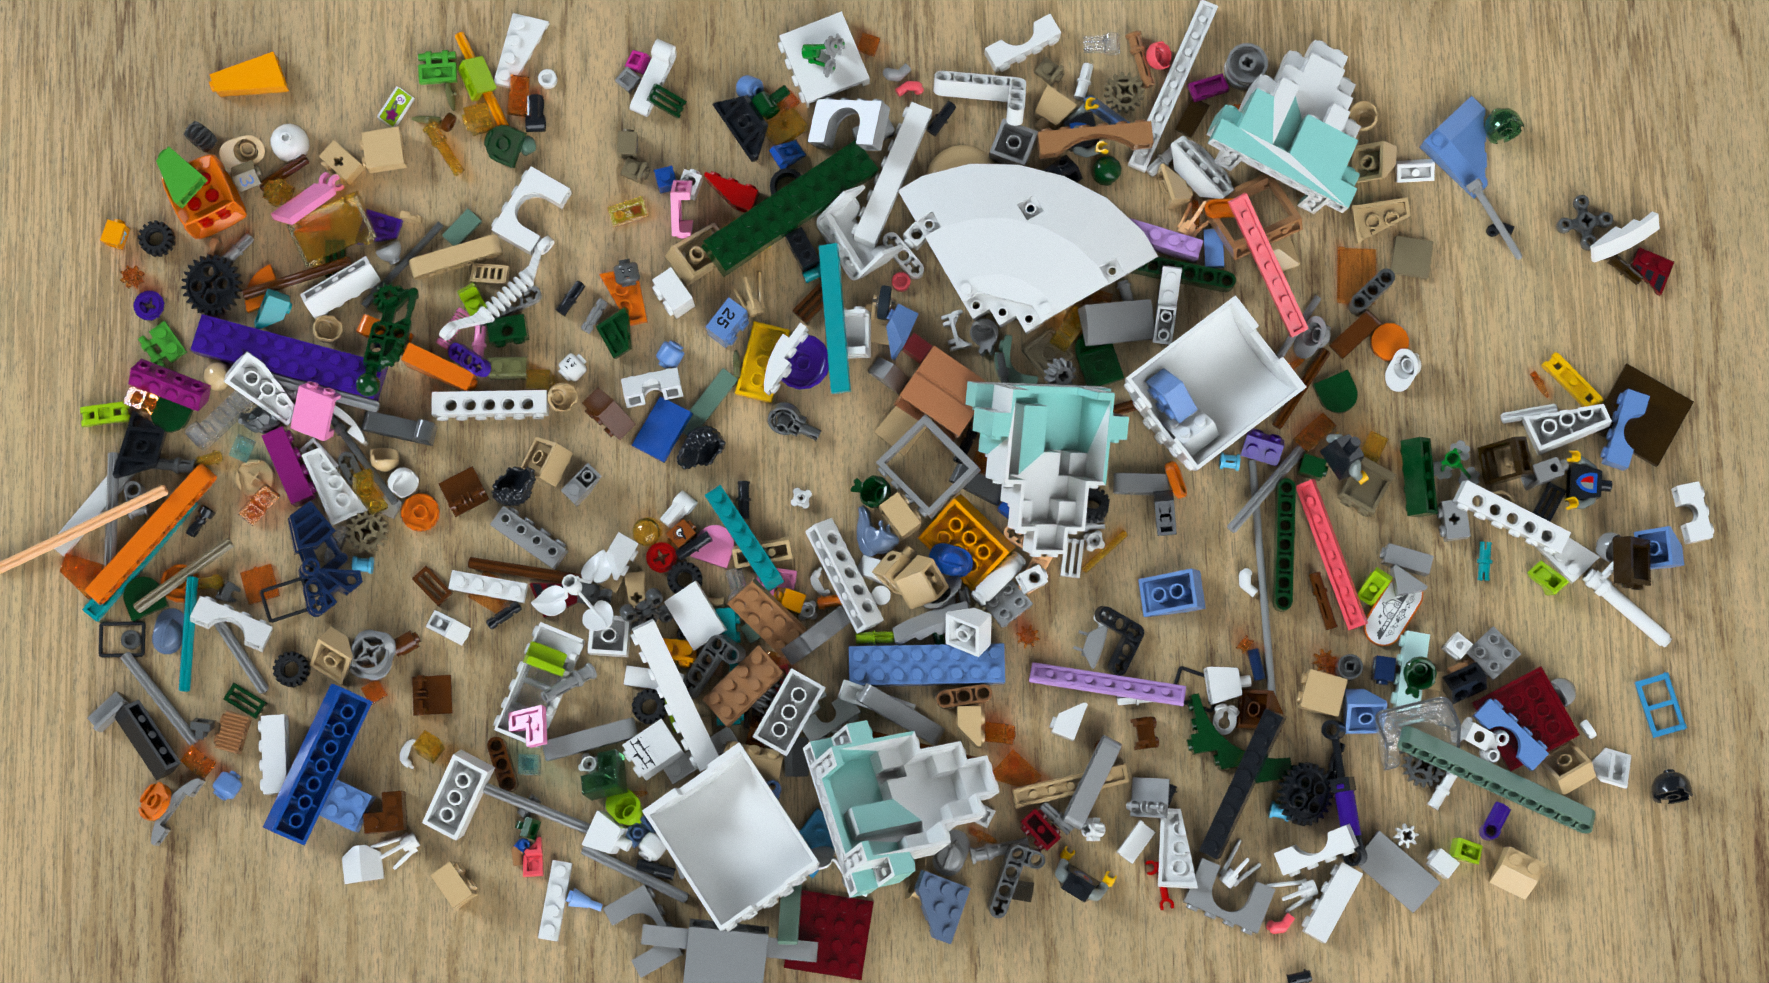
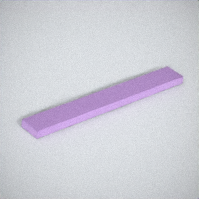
(1107, 684)

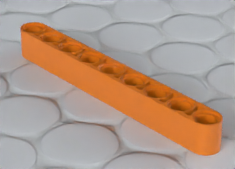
(151, 534)

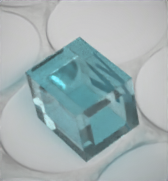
(242, 448)
(529, 764)

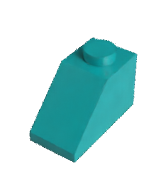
(273, 309)

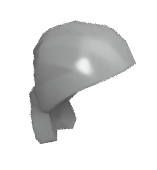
(985, 334)
(1604, 546)
(1565, 690)

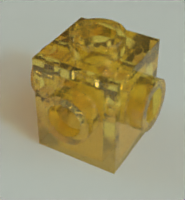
(278, 192)

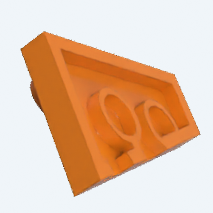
(627, 297)

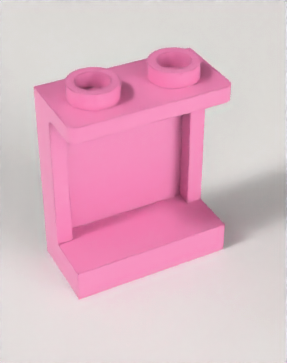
(680, 191)
(314, 410)

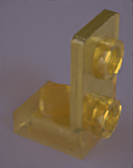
(366, 492)

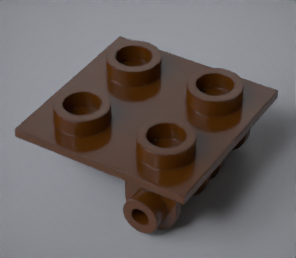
(464, 491)
(432, 695)

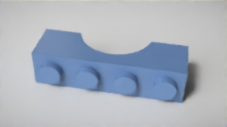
(1618, 452)
(1529, 751)

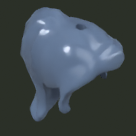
(872, 540)

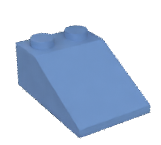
(1172, 593)

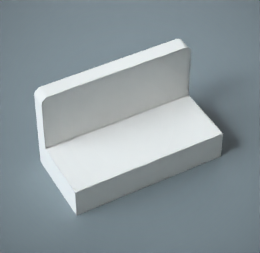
(1135, 842)

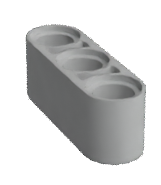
(1139, 483)

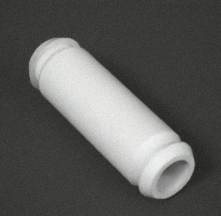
(998, 578)

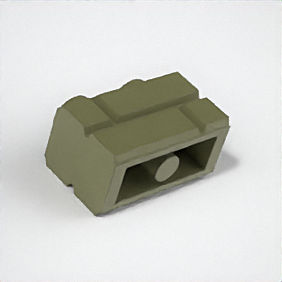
(508, 368)

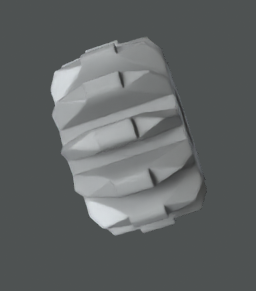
(1060, 372)

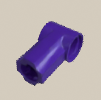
(1495, 820)

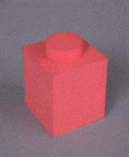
(917, 348)

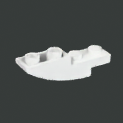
(1167, 305)
(778, 365)

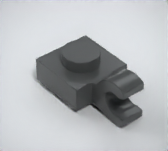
(593, 594)

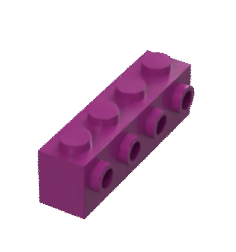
(169, 384)
(289, 467)

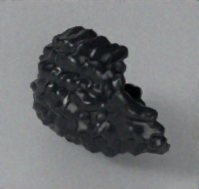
(700, 447)
(514, 486)

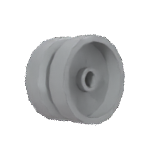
(1245, 65)

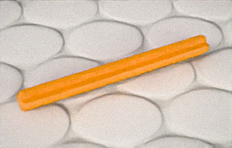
(489, 96)

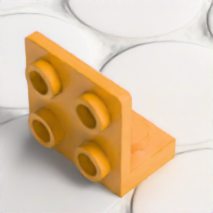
(681, 652)

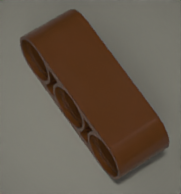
(1355, 334)
(496, 756)

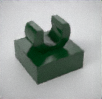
(528, 828)

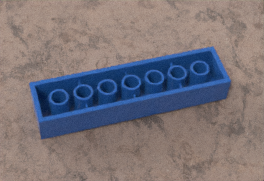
(317, 764)

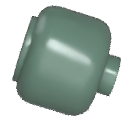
(529, 146)

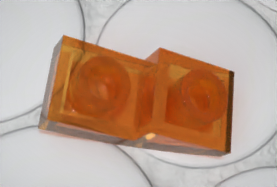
(518, 95)
(1315, 432)
(258, 504)

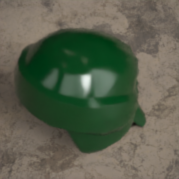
(872, 491)
(1419, 675)

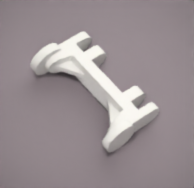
(960, 344)

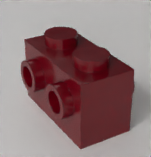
(1043, 833)

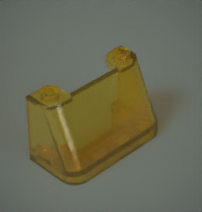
(332, 229)

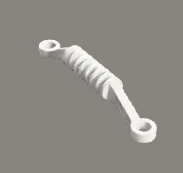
(485, 315)

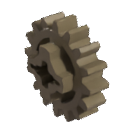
(1119, 87)
(368, 525)

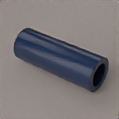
(1256, 664)

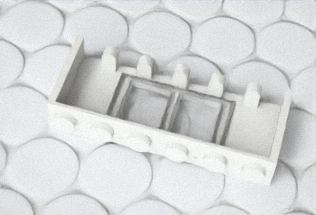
(532, 681)

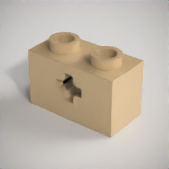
(333, 155)

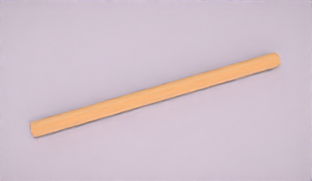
(83, 528)

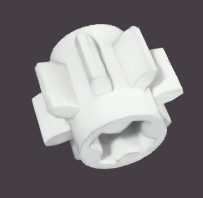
(1093, 829)
(1400, 836)

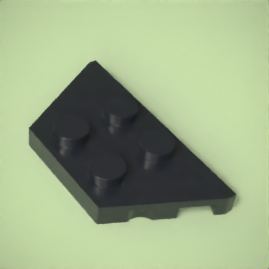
(744, 123)
(140, 447)

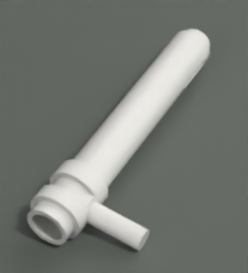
(1603, 587)

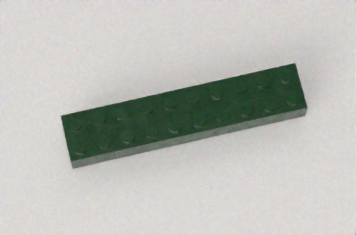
(788, 208)

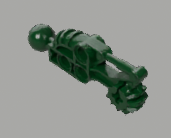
(391, 346)

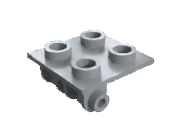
(1008, 604)
(1493, 653)
(1149, 797)

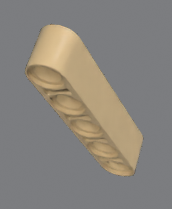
(455, 257)

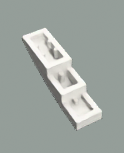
(1622, 239)

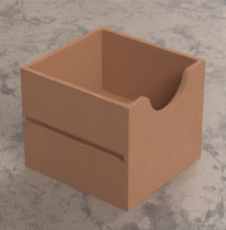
(939, 392)

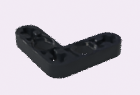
(1127, 637)

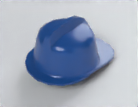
(951, 559)

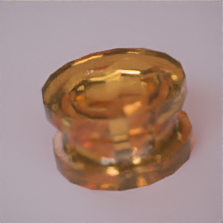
(1244, 644)

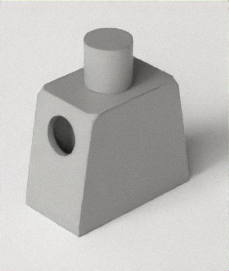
(1545, 472)

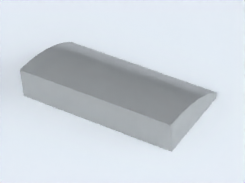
(1117, 322)
(1397, 872)

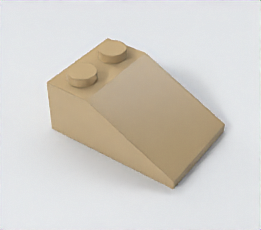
(689, 257)

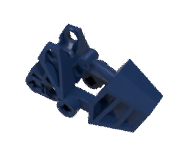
(308, 532)

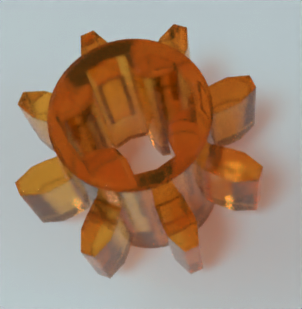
(127, 275)
(1032, 634)
(1329, 660)

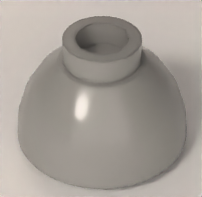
(390, 252)

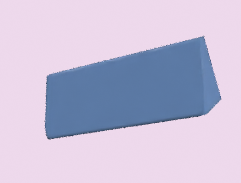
(1104, 112)

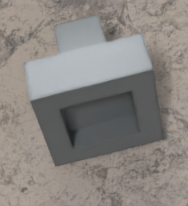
(224, 592)
(202, 727)

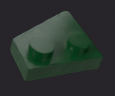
(616, 333)

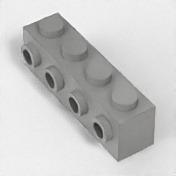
(529, 538)

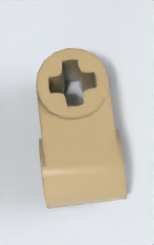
(635, 586)

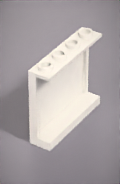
(810, 77)

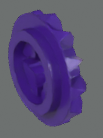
(145, 298)

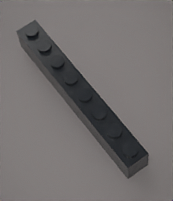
(1242, 783)

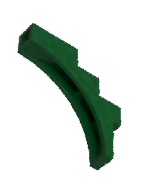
(1227, 755)

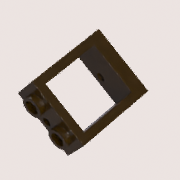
(1520, 456)
(1631, 562)

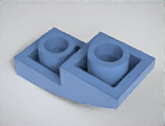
(1213, 249)
(638, 831)

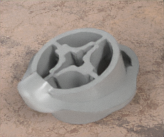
(381, 668)

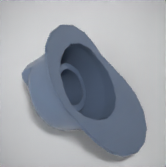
(168, 631)

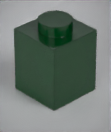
(1312, 467)

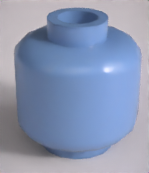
(749, 86)
(670, 354)
(227, 785)

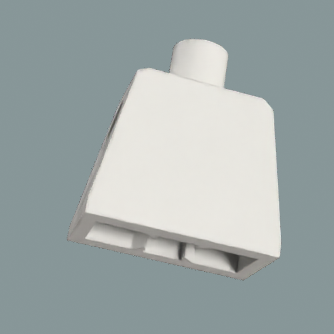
(1224, 683)
(606, 834)

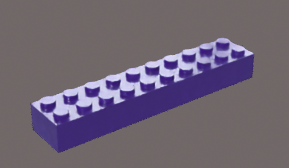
(281, 355)

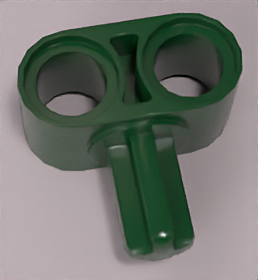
(768, 103)

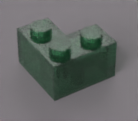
(609, 780)

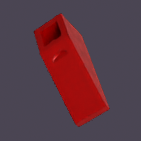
(737, 195)

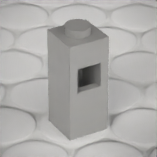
(1407, 559)

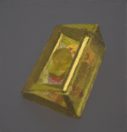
(627, 211)

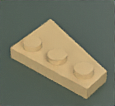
(1377, 216)

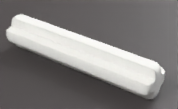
(1517, 415)

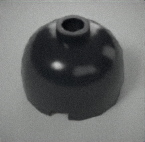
(1671, 787)

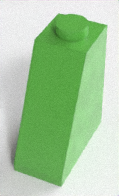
(180, 177)

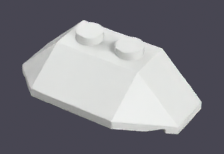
(1199, 170)

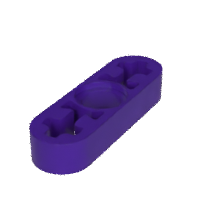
(476, 359)

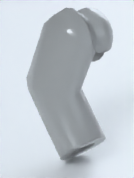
(896, 75)

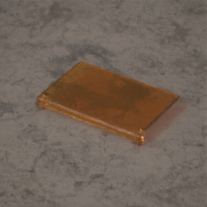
(1354, 271)

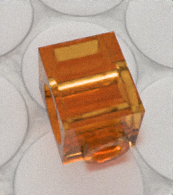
(140, 400)

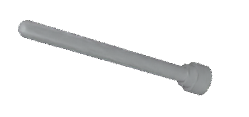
(1476, 188)

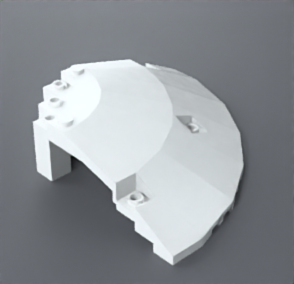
(1019, 257)

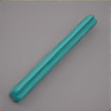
(188, 635)

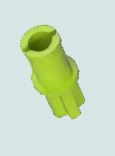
(874, 637)

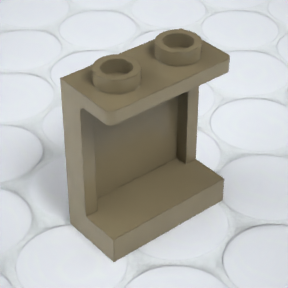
(1369, 494)

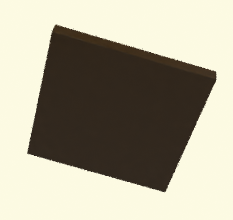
(1664, 414)

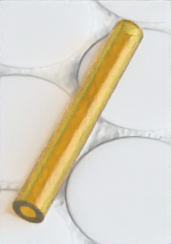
(1103, 552)

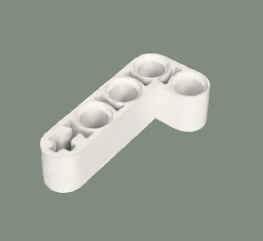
(656, 73)

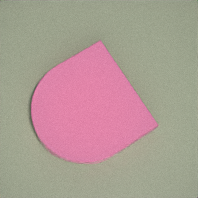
(719, 550)

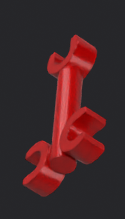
(1163, 890)

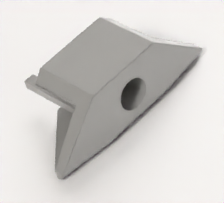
(1093, 645)

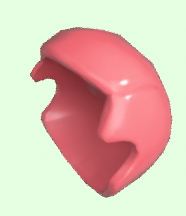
(1159, 55)

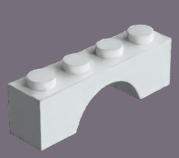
(1003, 55)
(208, 613)
(1339, 841)

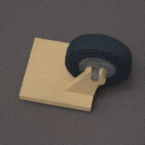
(879, 311)

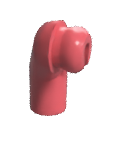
(914, 86)
(1280, 927)

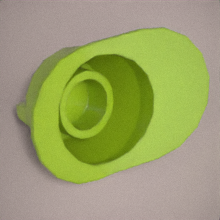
(625, 808)

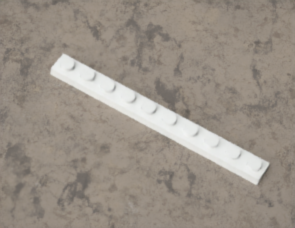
(1175, 80)

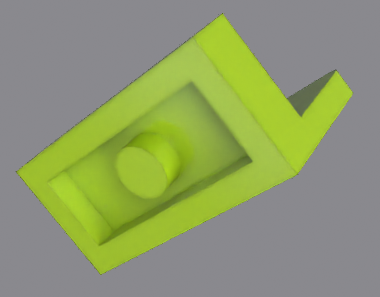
(476, 77)
(545, 658)

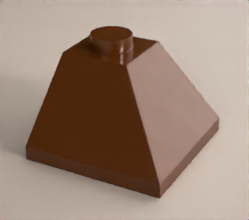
(1252, 706)

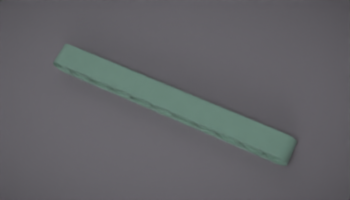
(1496, 779)

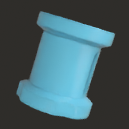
(1235, 465)
(363, 564)
(1274, 811)

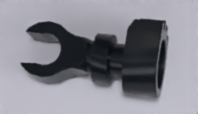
(195, 527)

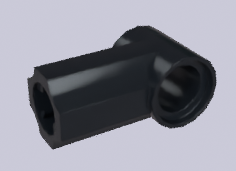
(535, 119)

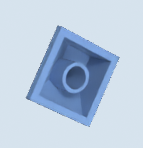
(899, 327)
(1664, 547)
(1360, 711)

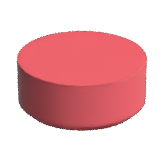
(901, 281)

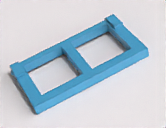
(1665, 676)

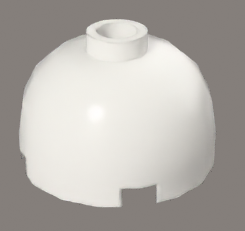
(289, 142)

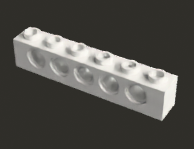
(441, 401)
(1557, 535)
(844, 575)

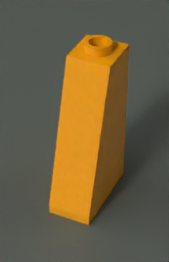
(250, 77)

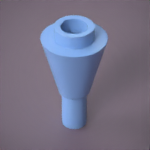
(579, 899)

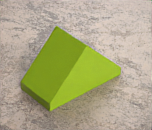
(1465, 850)

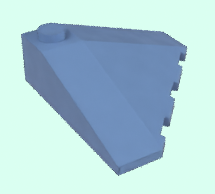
(1460, 145)

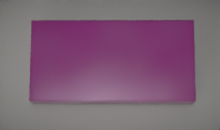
(1208, 87)

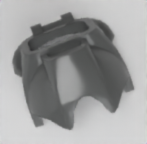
(259, 421)

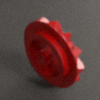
(665, 549)

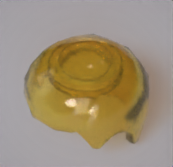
(647, 531)

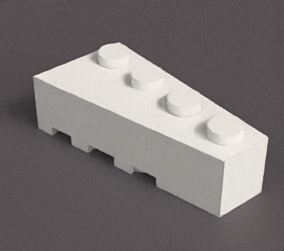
(1563, 427)

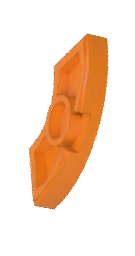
(263, 275)

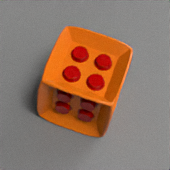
(214, 205)

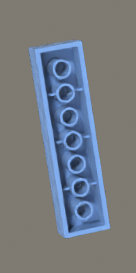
(925, 665)

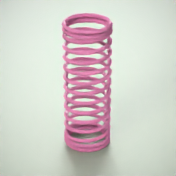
(462, 312)

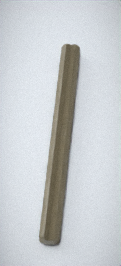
(182, 575)

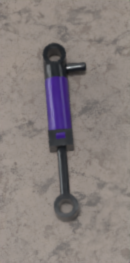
(1344, 789)

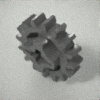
(1425, 773)

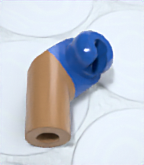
(518, 849)

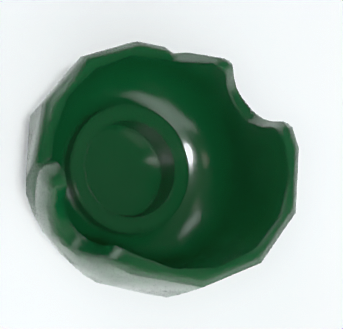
(1106, 170)

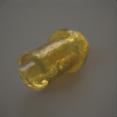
(211, 458)
(214, 582)

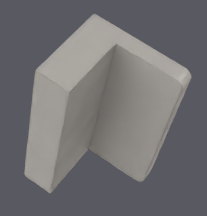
(105, 713)

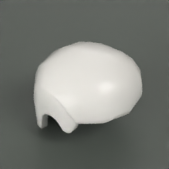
(403, 482)

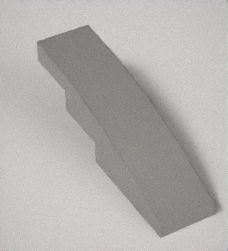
(925, 624)

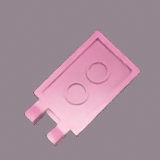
(308, 200)

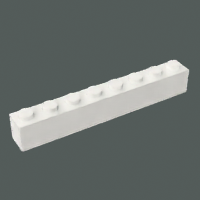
(892, 175)
(675, 693)

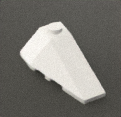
(258, 384)

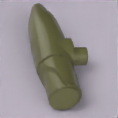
(450, 95)
(427, 119)
(736, 364)

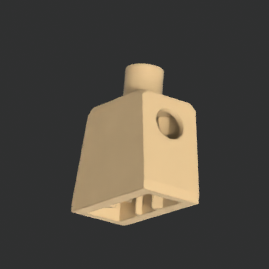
(1052, 109)
(892, 566)

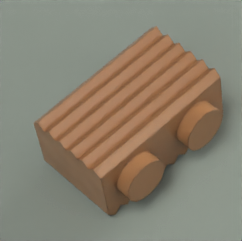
(232, 732)

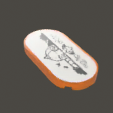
(1390, 616)

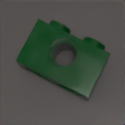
(497, 327)

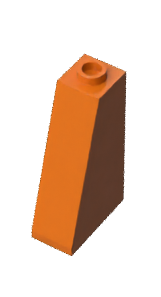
(438, 368)

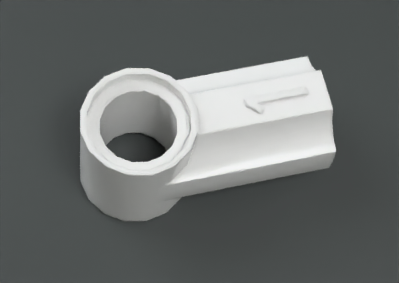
(681, 506)

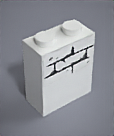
(652, 750)

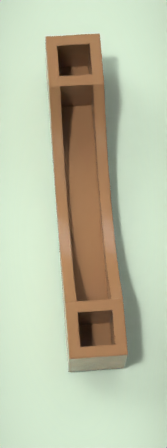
(1133, 135)

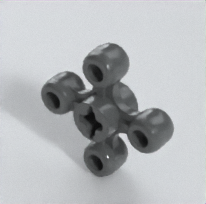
(1588, 218)
(646, 610)

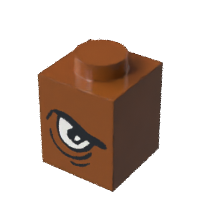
(682, 533)

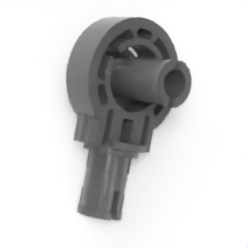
(790, 421)

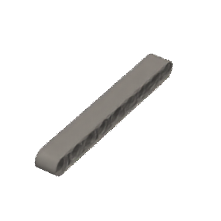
(678, 938)

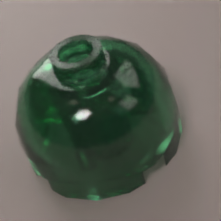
(1503, 124)

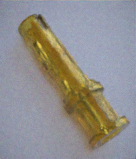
(439, 141)

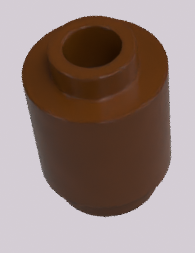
(407, 643)

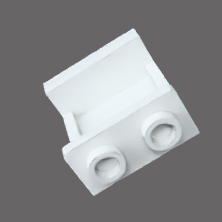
(858, 332)

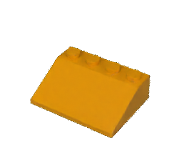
(967, 528)

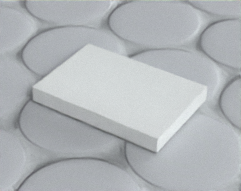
(695, 615)

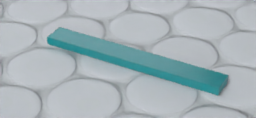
(834, 318)
(97, 611)

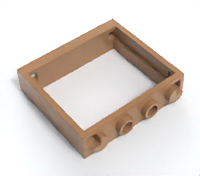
(1273, 232)

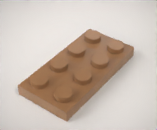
(766, 616)
(743, 686)

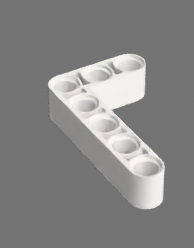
(985, 88)

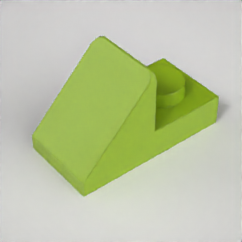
(471, 298)
(1547, 578)
(1374, 586)

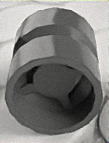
(1348, 667)

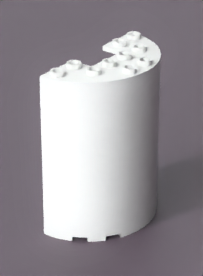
(1226, 374)
(732, 839)

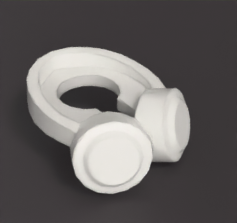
(1232, 712)

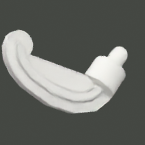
(816, 583)
(405, 753)

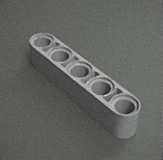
(900, 714)
(590, 739)
(1091, 782)

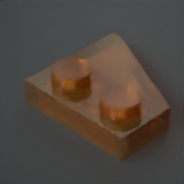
(80, 571)
(1015, 771)

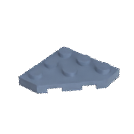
(941, 904)

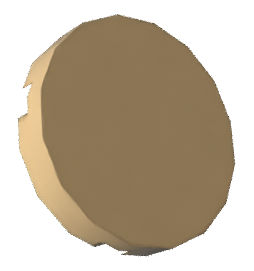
(254, 475)

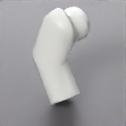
(1245, 582)

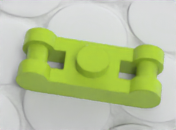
(104, 414)

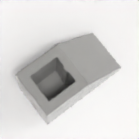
(581, 484)

